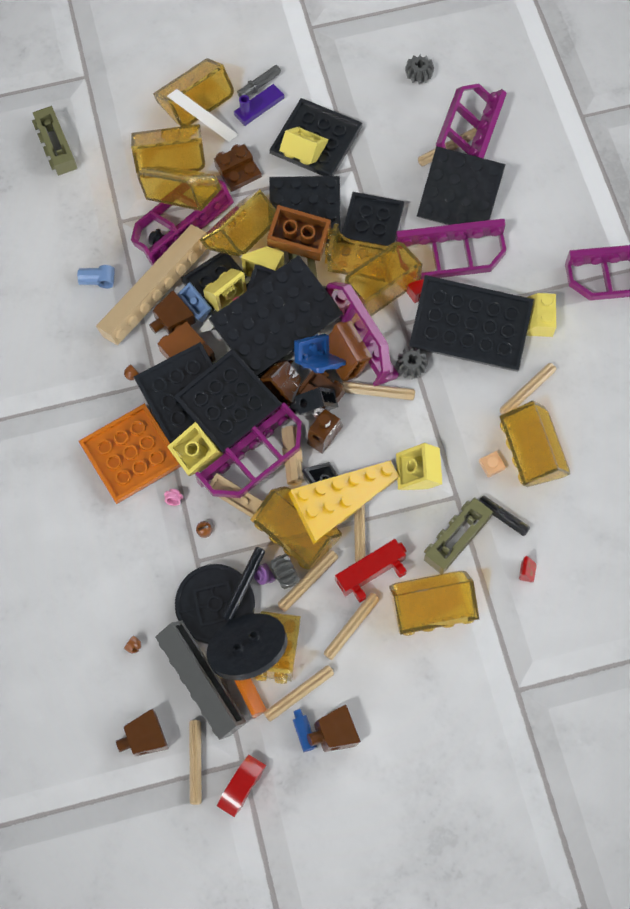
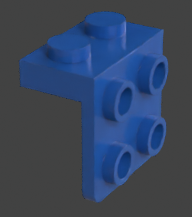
(315, 355)

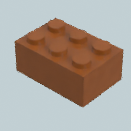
(298, 233)

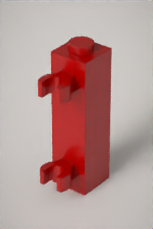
(371, 567)

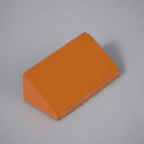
(251, 697)

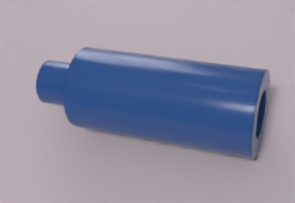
(303, 728)

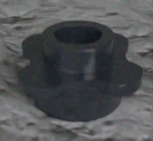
(155, 236)

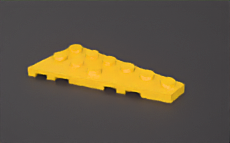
(337, 498)

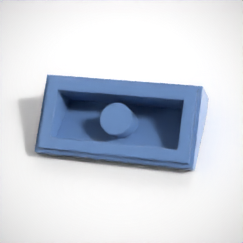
(195, 302)

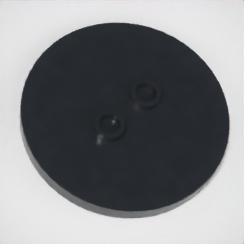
(204, 598)
(247, 646)

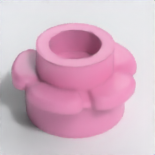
(173, 497)

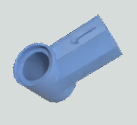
(99, 276)

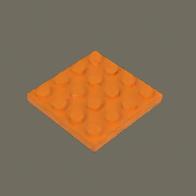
(129, 453)

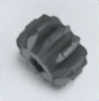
(419, 69)
(413, 357)
(285, 571)

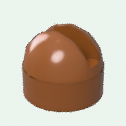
(130, 372)
(206, 532)
(133, 645)

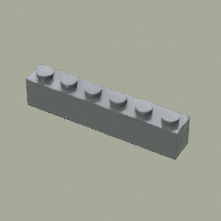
(200, 680)

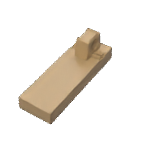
(247, 504)

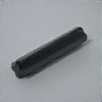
(505, 516)

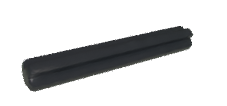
(243, 584)

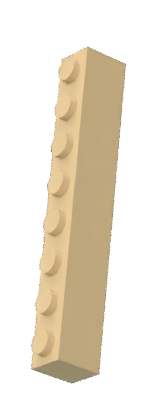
(152, 286)

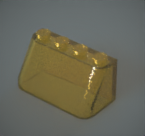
(204, 84)
(169, 147)
(178, 186)
(241, 226)
(384, 276)
(534, 444)
(284, 527)
(434, 602)

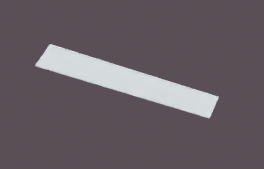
(202, 115)

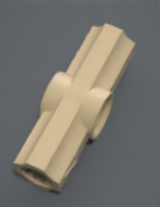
(292, 465)

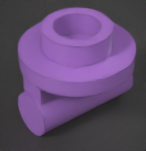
(264, 574)

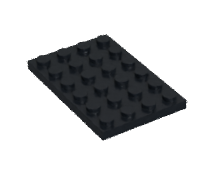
(275, 314)
(471, 323)

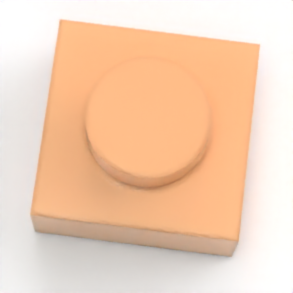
(492, 464)

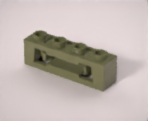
(44, 120)
(477, 511)

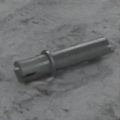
(253, 86)

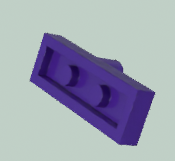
(257, 105)

